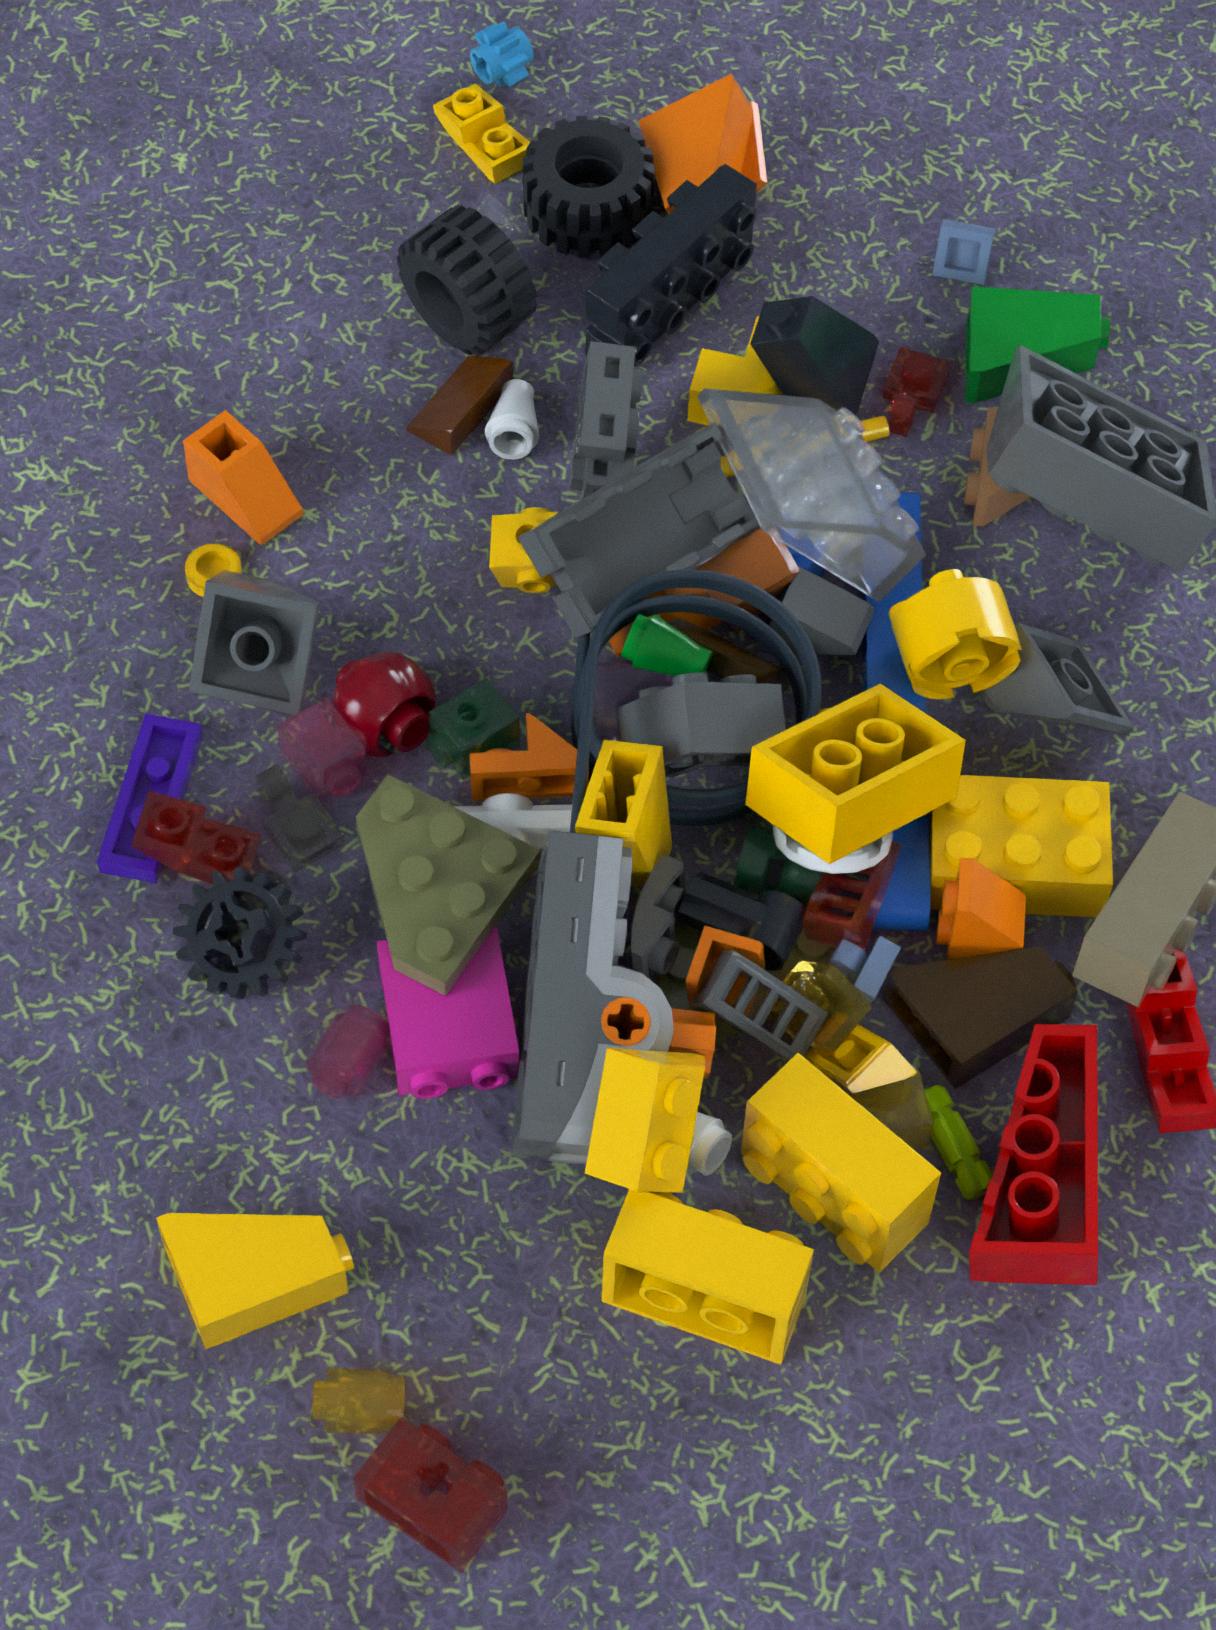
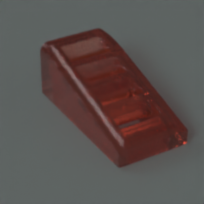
(832, 928)

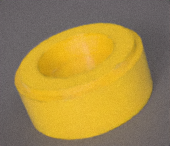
(207, 562)

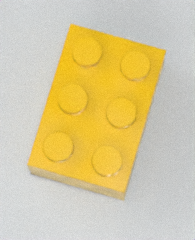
(854, 773)
(1034, 834)
(838, 1163)
(706, 1273)

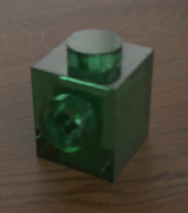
(472, 724)

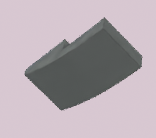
(656, 911)

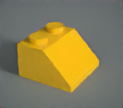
(645, 1119)

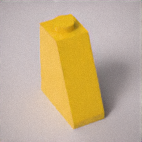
(629, 803)
(252, 1268)

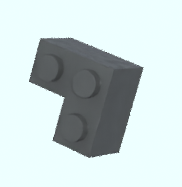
(704, 720)

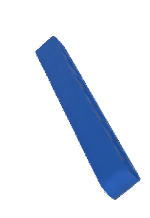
(908, 892)

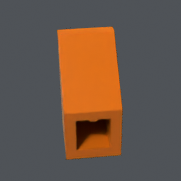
(240, 477)
(980, 913)

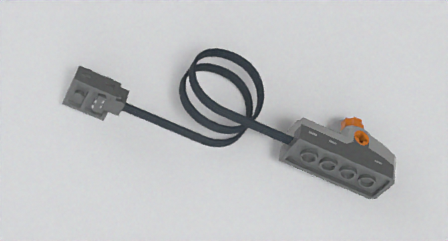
(574, 987)

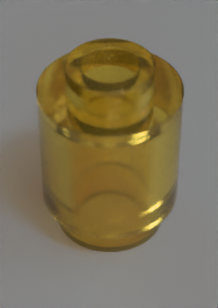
(359, 1400)

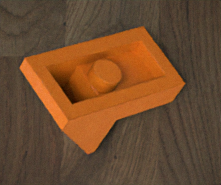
(540, 772)

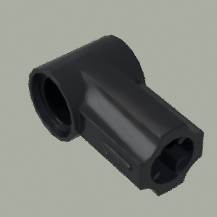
(768, 918)

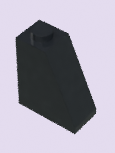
(815, 351)

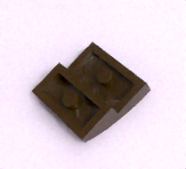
(730, 658)

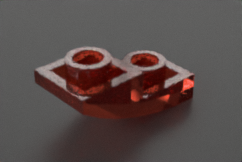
(187, 842)

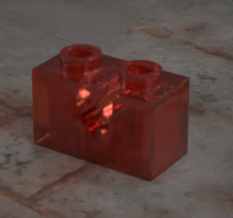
(444, 1524)

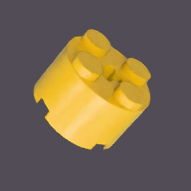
(955, 635)

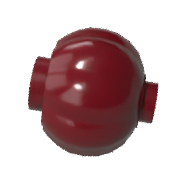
(388, 698)

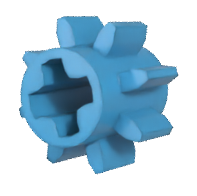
(501, 55)

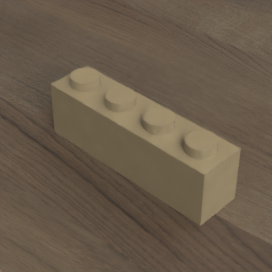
(1154, 905)

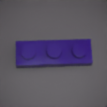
(159, 764)

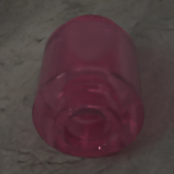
(348, 1052)

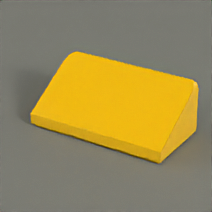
(862, 1062)

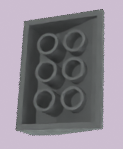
(1101, 461)

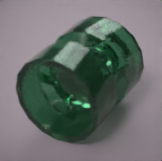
(756, 863)

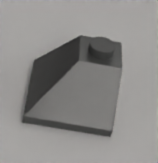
(254, 642)
(1056, 685)

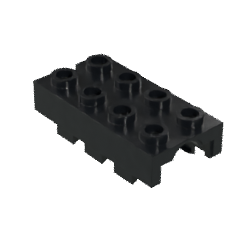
(673, 263)

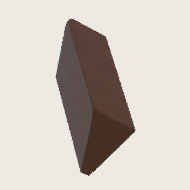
(462, 402)

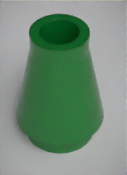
(663, 649)

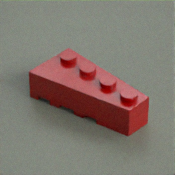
(1046, 1169)

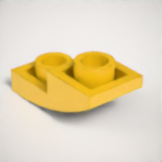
(481, 130)

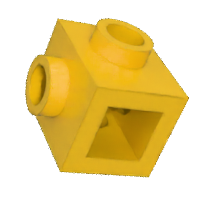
(507, 556)

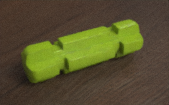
(957, 1145)

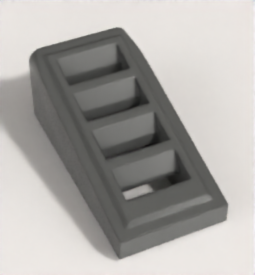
(720, 981)

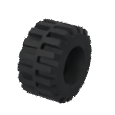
(587, 154)
(467, 280)

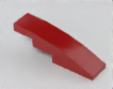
(1175, 1053)

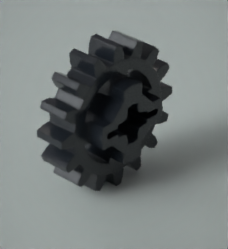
(216, 939)

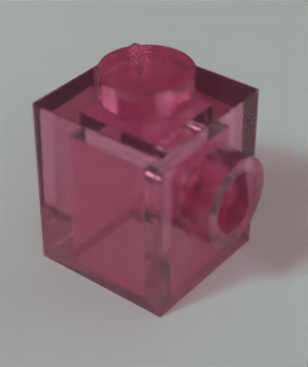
(323, 750)

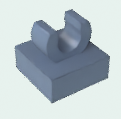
(963, 251)
(865, 969)

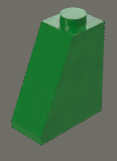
(1052, 324)

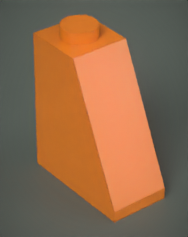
(698, 135)

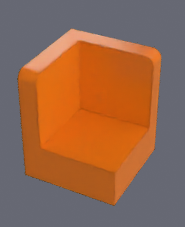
(707, 953)

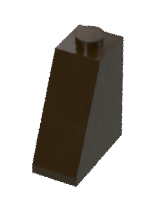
(979, 1006)

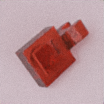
(912, 385)

